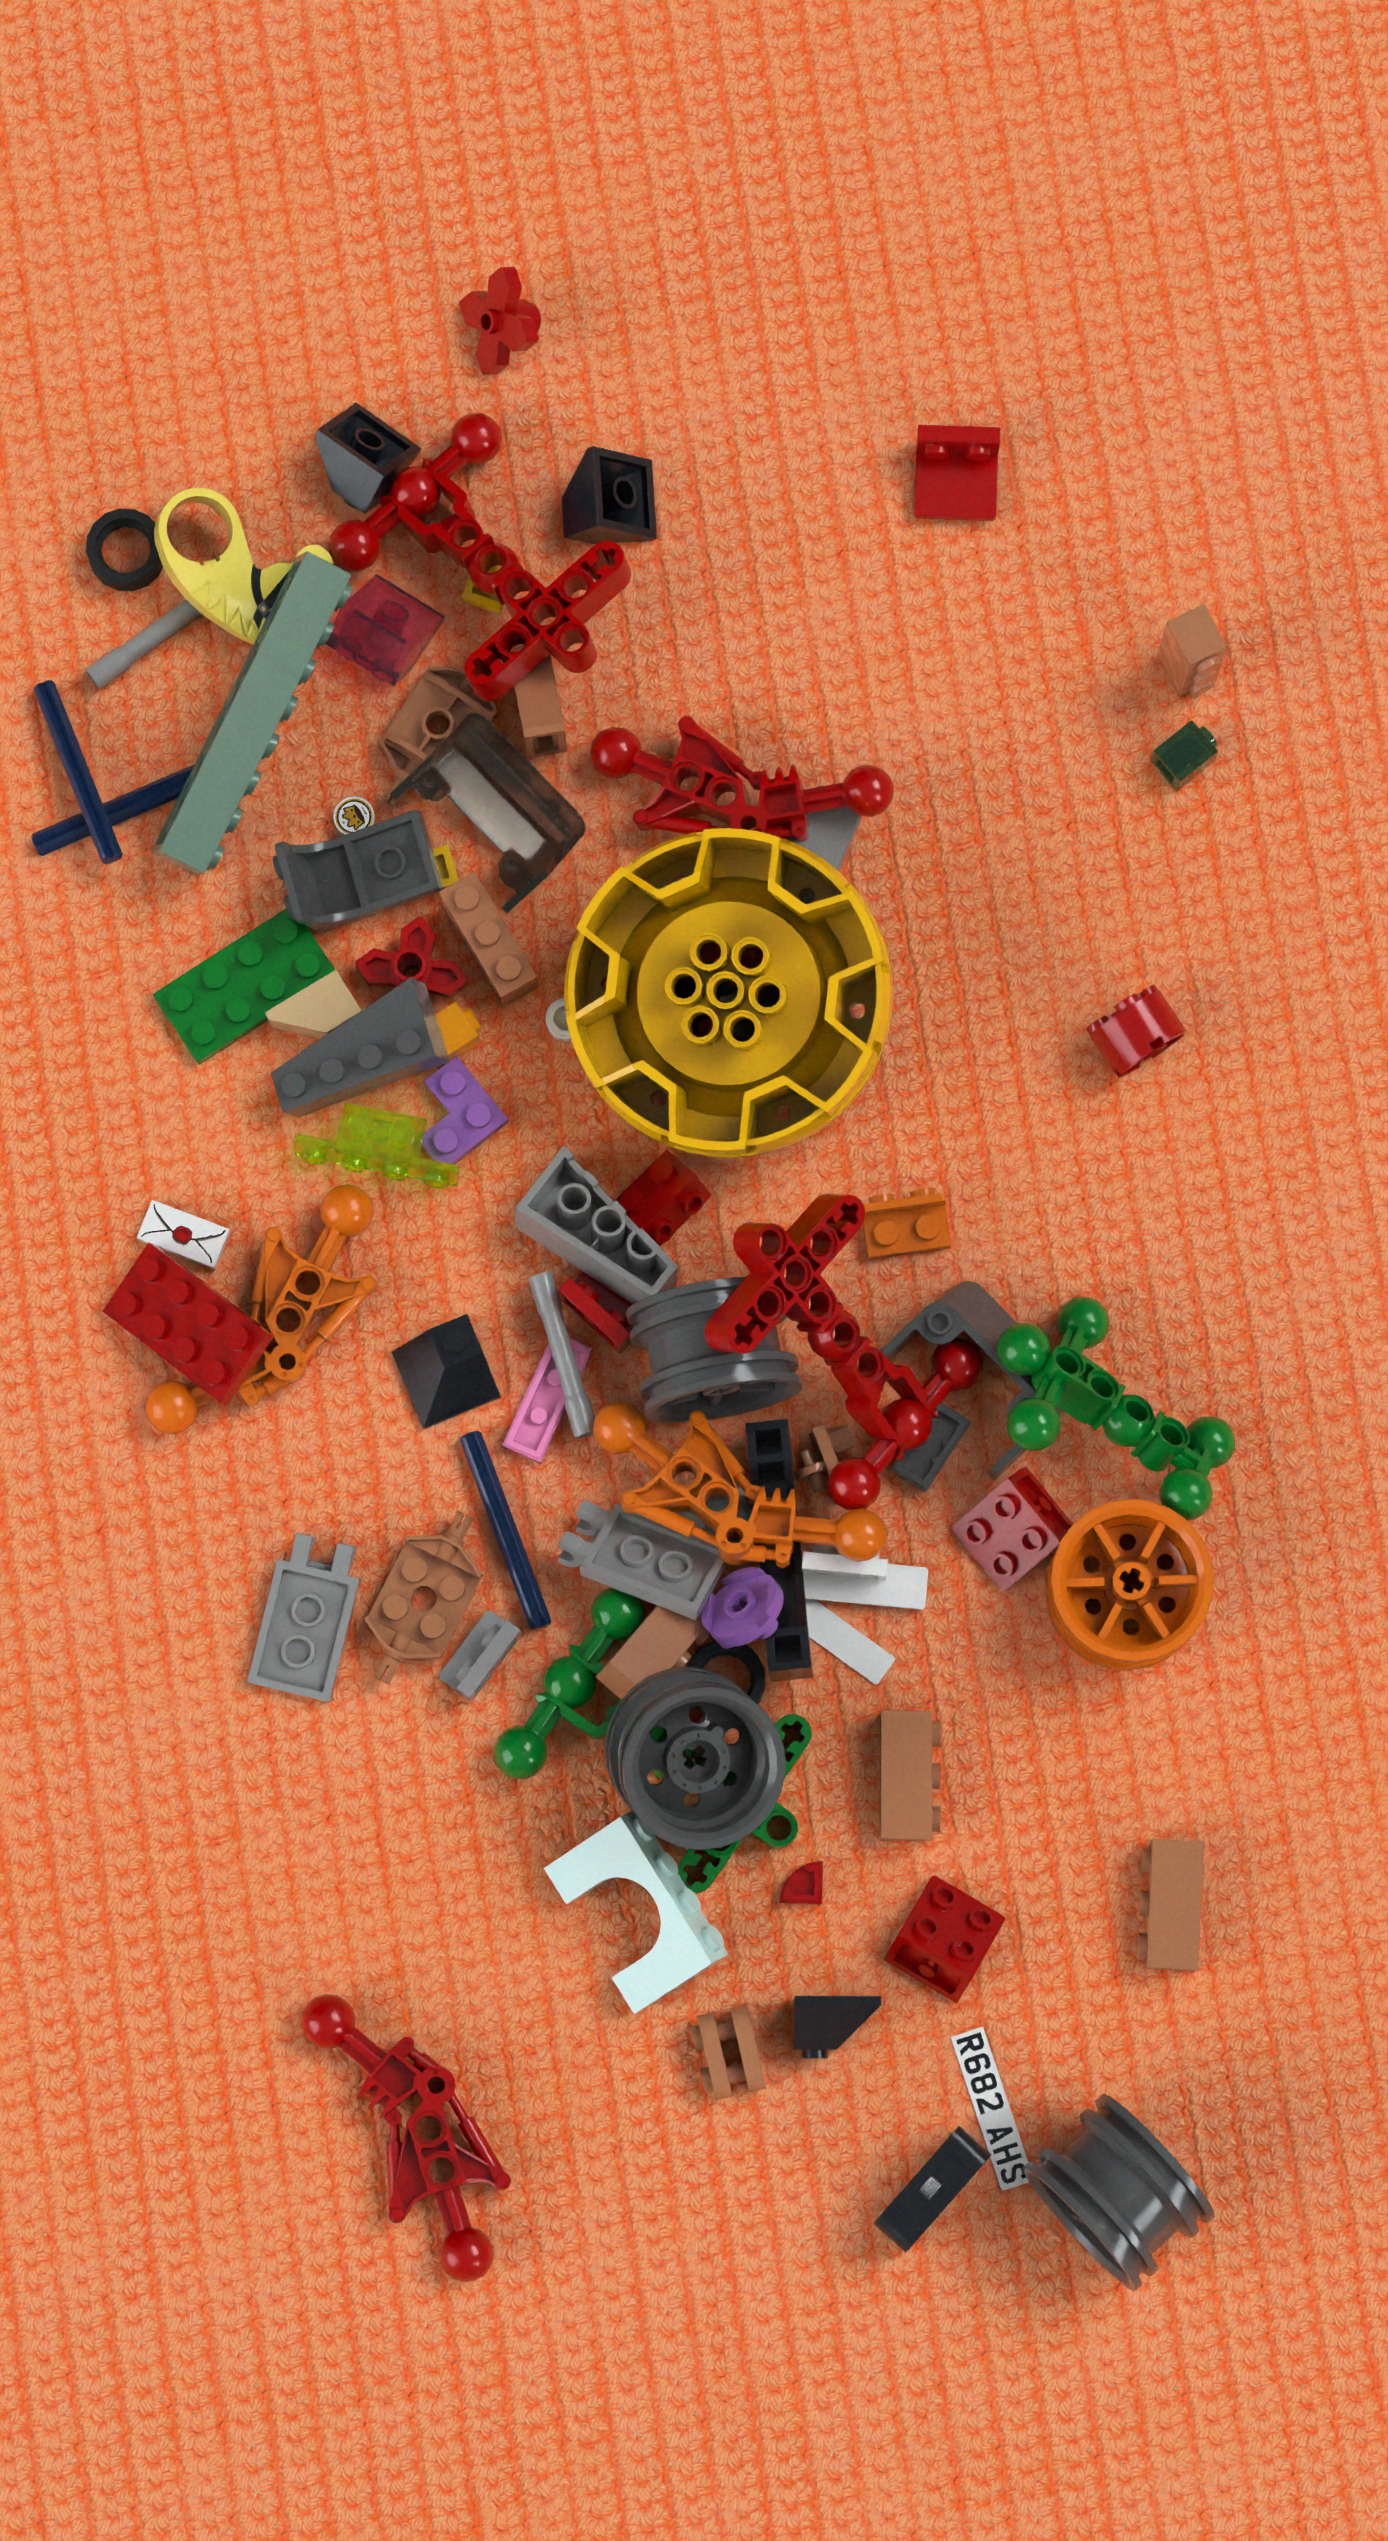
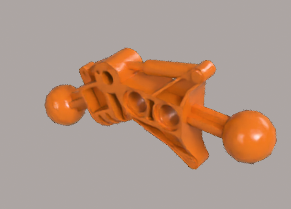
(345, 1213)
(773, 1519)

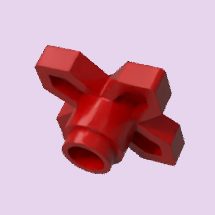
(503, 320)
(415, 952)

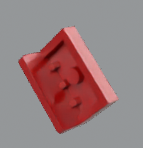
(663, 1197)

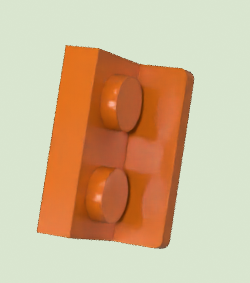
(906, 1224)

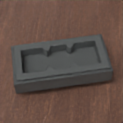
(923, 1464)

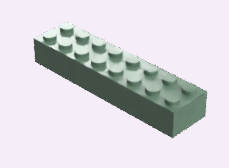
(251, 714)

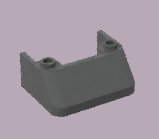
(975, 1312)

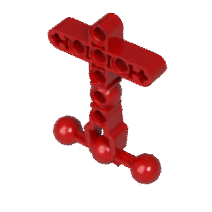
(417, 493)
(741, 1326)

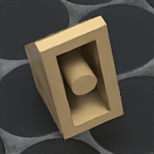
(316, 1008)

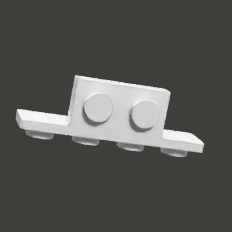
(864, 1582)

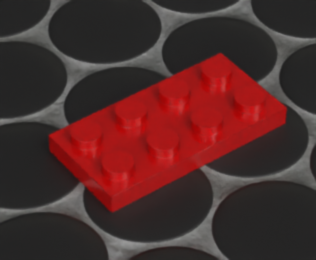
(188, 1323)

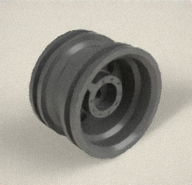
(692, 1374)
(722, 1811)
(1119, 2191)

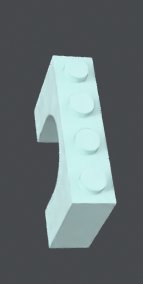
(685, 1938)

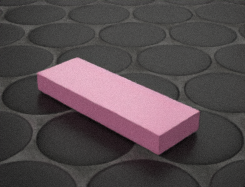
(542, 1407)

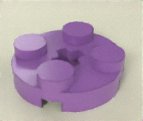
(735, 1625)

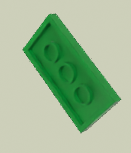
(240, 983)

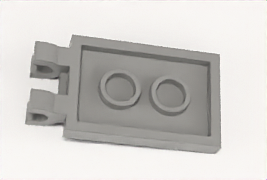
(643, 1559)
(305, 1622)

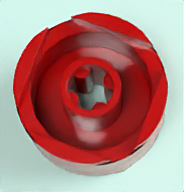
(1136, 1031)

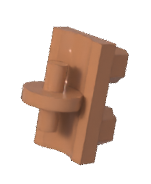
(826, 1444)

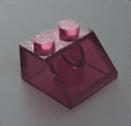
(384, 629)

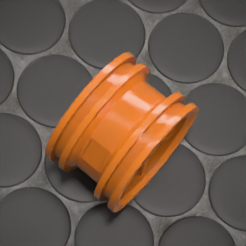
(1097, 1535)

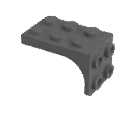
(358, 872)

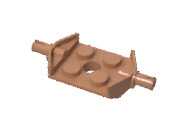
(408, 741)
(431, 1563)

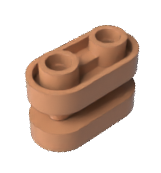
(708, 2037)

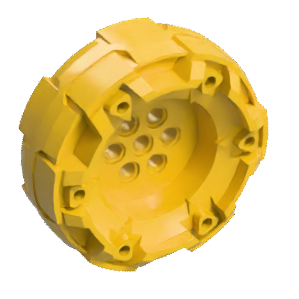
(805, 1050)

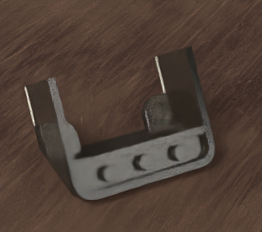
(503, 799)

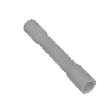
(121, 658)
(550, 1310)

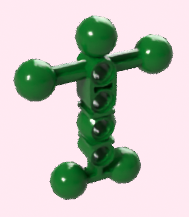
(1096, 1398)

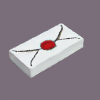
(183, 1234)

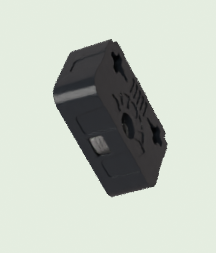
(932, 2189)

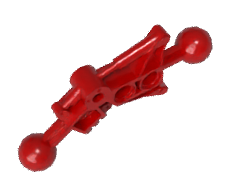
(781, 802)
(465, 2251)

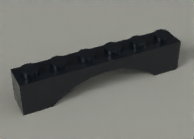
(773, 1467)

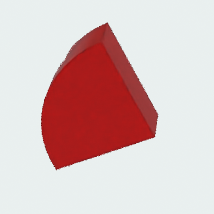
(804, 1885)

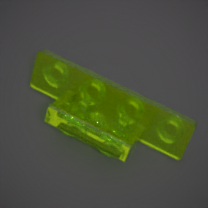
(378, 1143)

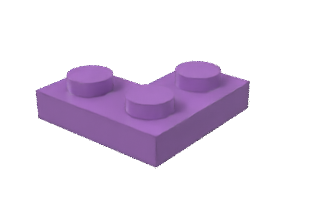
(471, 1114)

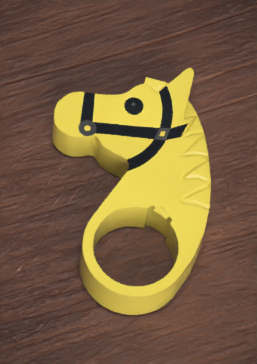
(229, 587)

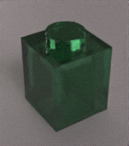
(1185, 754)

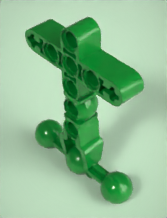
(571, 1684)

